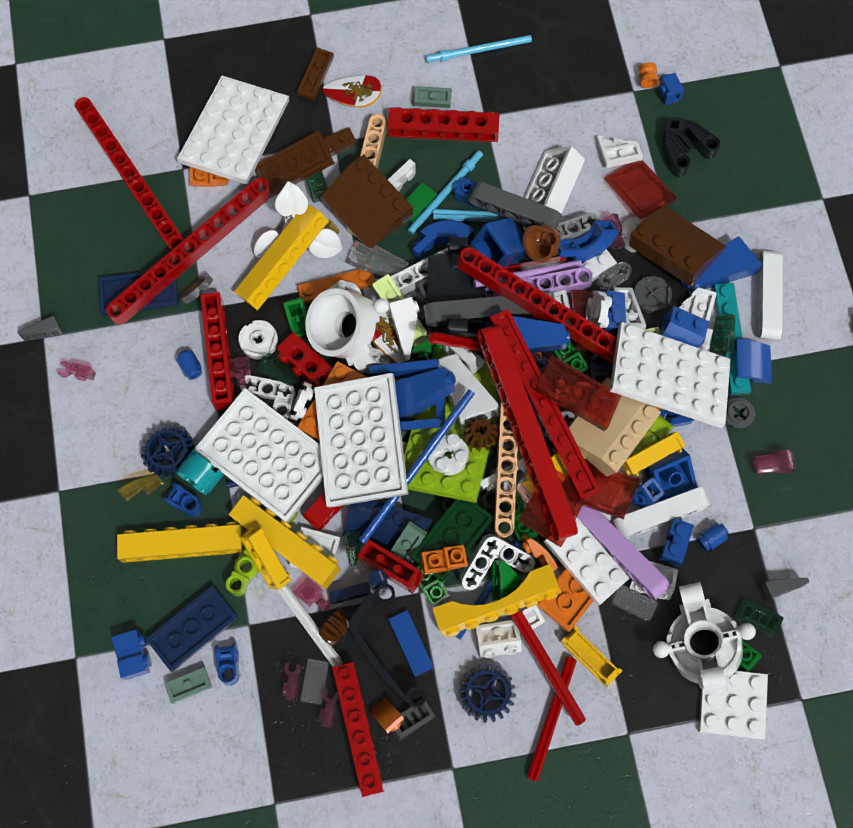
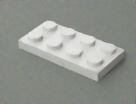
(589, 564)

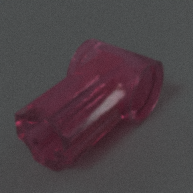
(779, 462)

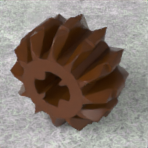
(478, 427)
(335, 627)

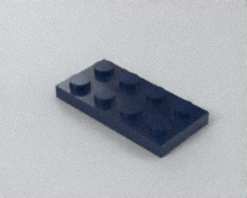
(112, 286)
(192, 628)

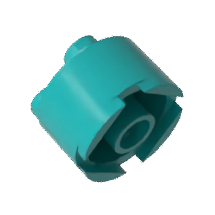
(200, 472)

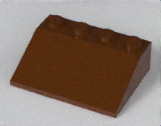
(367, 202)
(676, 245)

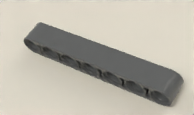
(475, 309)

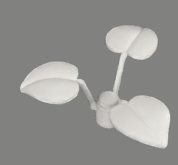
(289, 203)

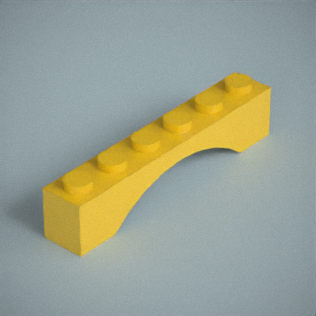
(537, 586)

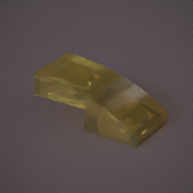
(147, 484)

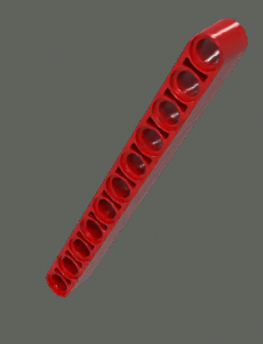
(127, 169)
(187, 259)
(544, 301)
(527, 433)

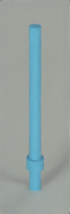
(444, 55)
(467, 167)

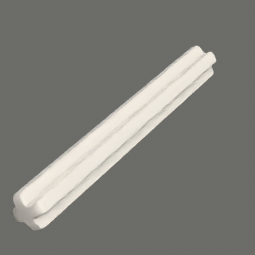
(309, 625)

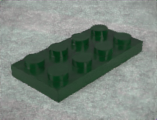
(458, 526)

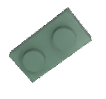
(432, 97)
(408, 541)
(188, 685)

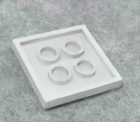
(739, 709)

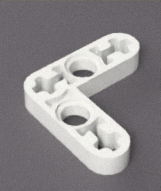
(279, 399)
(495, 552)

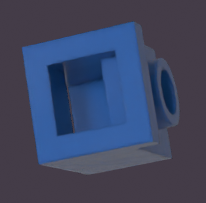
(670, 88)
(463, 190)
(643, 497)

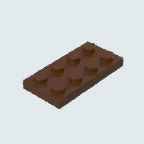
(295, 162)

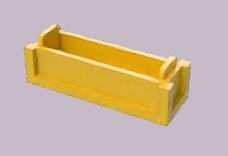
(653, 453)
(265, 558)
(590, 657)

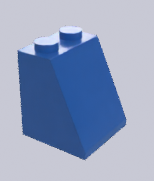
(500, 242)

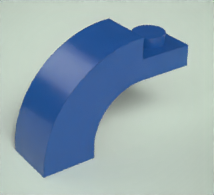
(438, 234)
(590, 244)

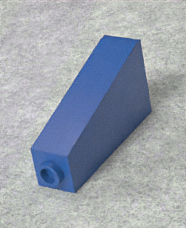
(732, 264)
(541, 335)
(423, 391)

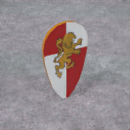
(354, 91)
(386, 338)

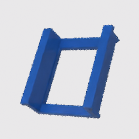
(410, 369)

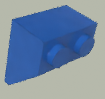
(684, 327)
(673, 474)

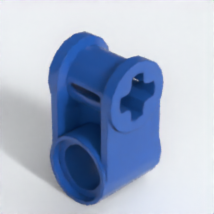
(180, 499)
(227, 659)

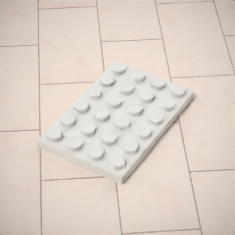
(233, 130)
(670, 375)
(360, 440)
(264, 455)

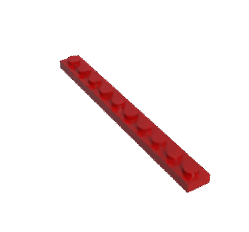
(547, 410)

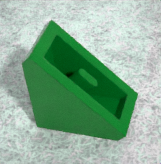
(296, 316)
(504, 579)

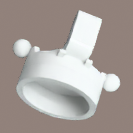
(326, 319)
(709, 670)

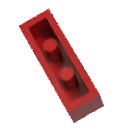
(395, 568)

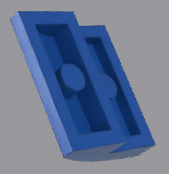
(753, 361)

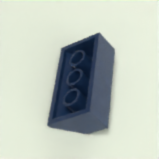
(391, 527)

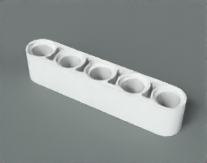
(413, 274)
(770, 295)
(662, 512)

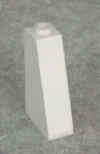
(482, 402)

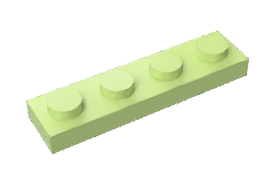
(388, 290)

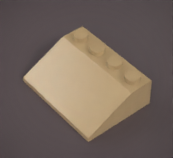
(612, 447)

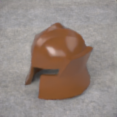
(541, 242)

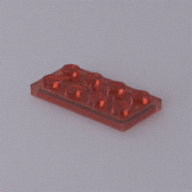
(577, 393)

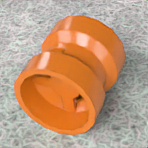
(648, 75)

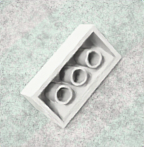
(555, 177)

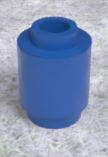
(189, 364)
(713, 536)

